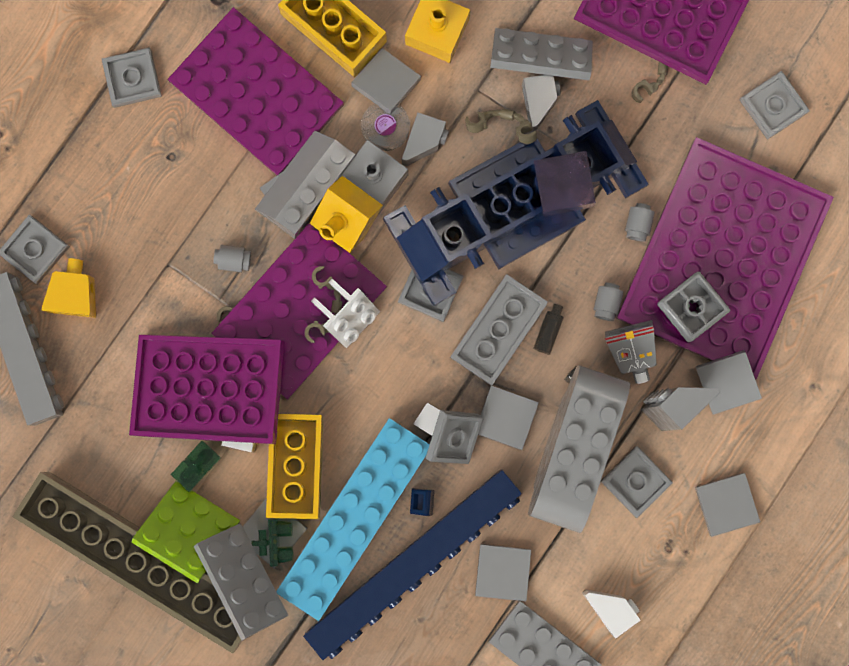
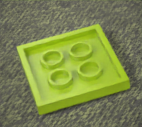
(180, 524)

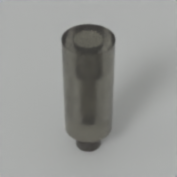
(549, 330)

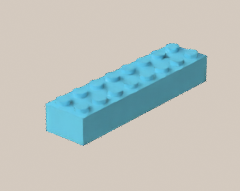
(353, 519)

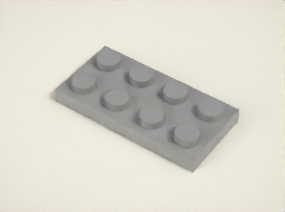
(542, 54)
(499, 329)
(241, 581)
(535, 642)

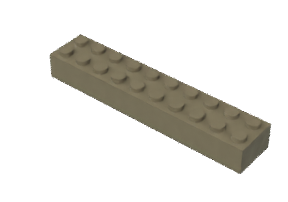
(106, 544)

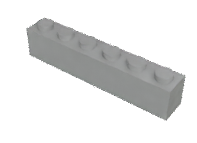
(25, 357)

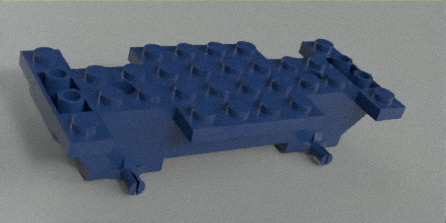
(502, 207)

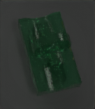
(195, 466)
(276, 553)

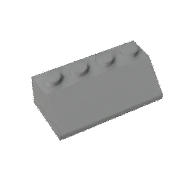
(304, 183)
(677, 406)

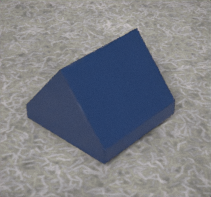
(422, 502)

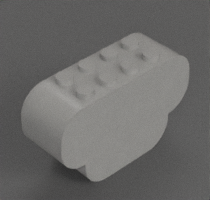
(578, 448)

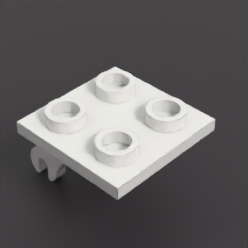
(352, 318)

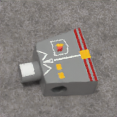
(633, 349)

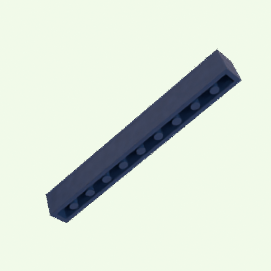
(412, 564)

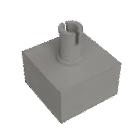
(376, 173)

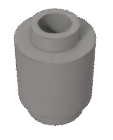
(639, 222)
(232, 258)
(608, 302)

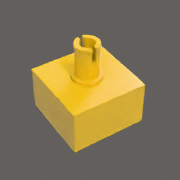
(437, 28)
(345, 214)

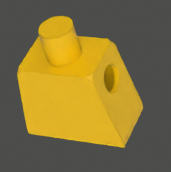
(71, 292)

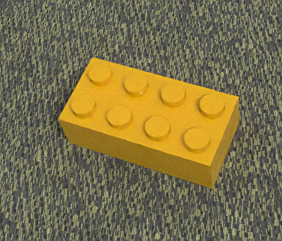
(337, 30)
(295, 468)

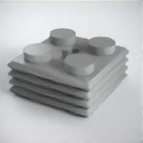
(710, 307)

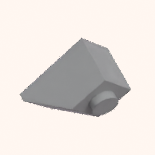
(539, 97)
(424, 138)

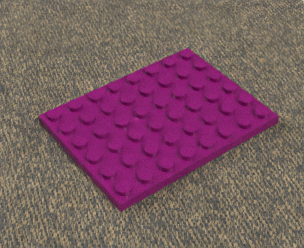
(745, 236)

